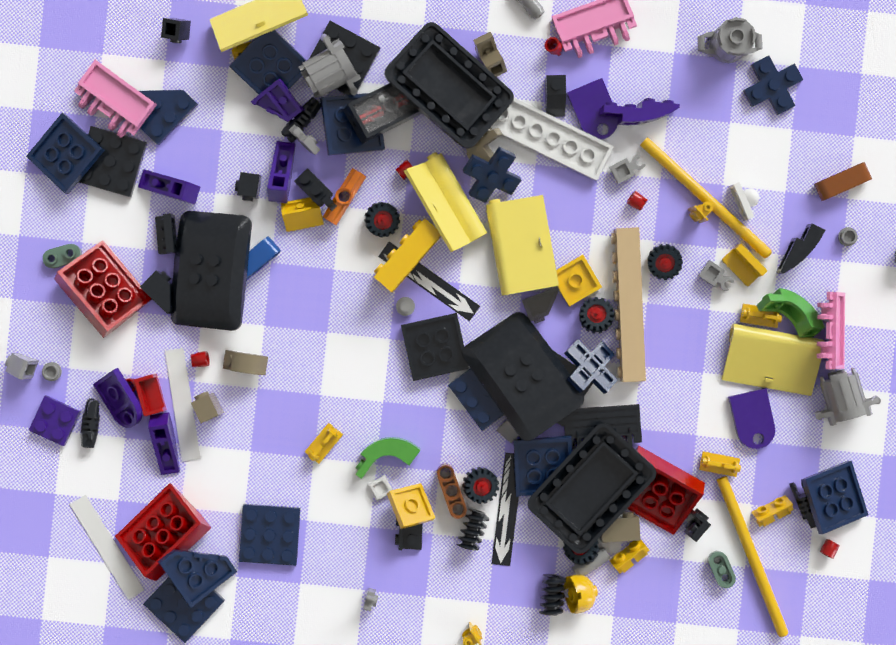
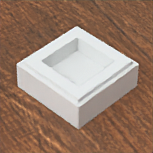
(380, 487)

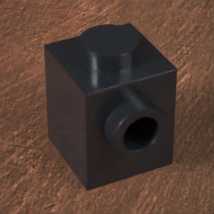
(175, 29)
(248, 186)

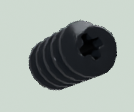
(473, 530)
(553, 595)

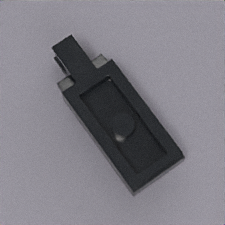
(315, 189)

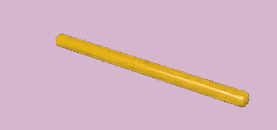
(704, 196)
(752, 556)

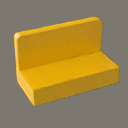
(301, 214)
(744, 264)

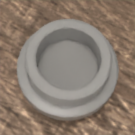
(847, 236)
(405, 306)
(51, 371)

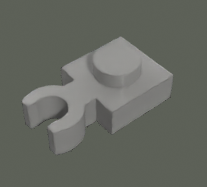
(307, 141)
(624, 170)
(714, 274)
(371, 599)

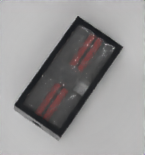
(379, 112)

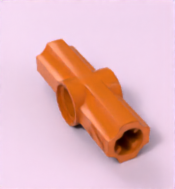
(351, 185)

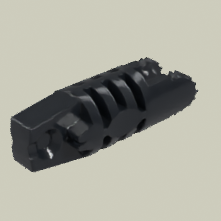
(302, 120)
(90, 423)
(803, 504)

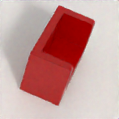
(150, 394)

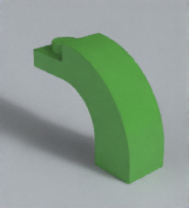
(795, 308)
(386, 446)

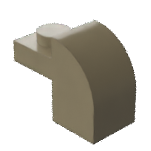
(489, 54)
(481, 148)
(245, 362)

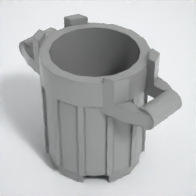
(731, 41)
(329, 69)
(844, 397)

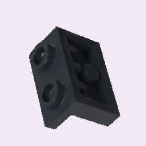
(166, 234)
(698, 526)
(409, 537)

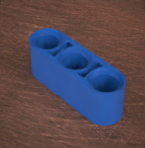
(261, 255)

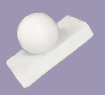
(745, 200)

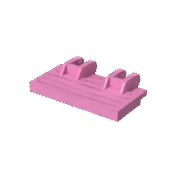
(593, 20)
(113, 96)
(835, 330)

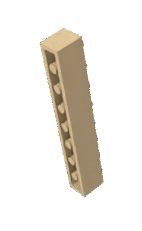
(629, 304)

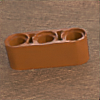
(843, 181)
(454, 499)

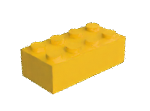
(408, 255)

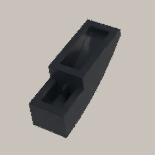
(800, 248)

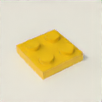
(577, 280)
(411, 505)

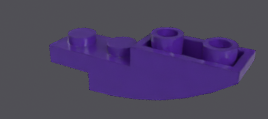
(645, 112)

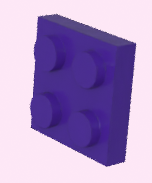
(54, 420)

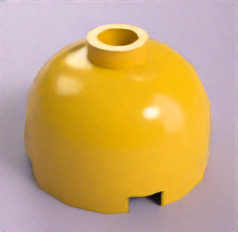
(580, 593)

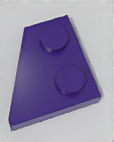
(278, 101)

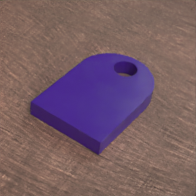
(586, 105)
(119, 399)
(751, 416)

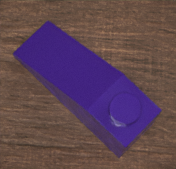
(281, 172)
(169, 186)
(164, 443)

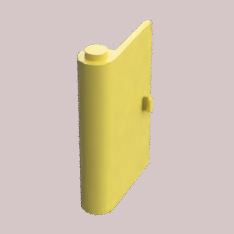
(254, 20)
(445, 202)
(517, 250)
(772, 354)

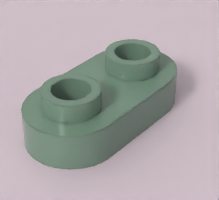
(61, 255)
(721, 568)

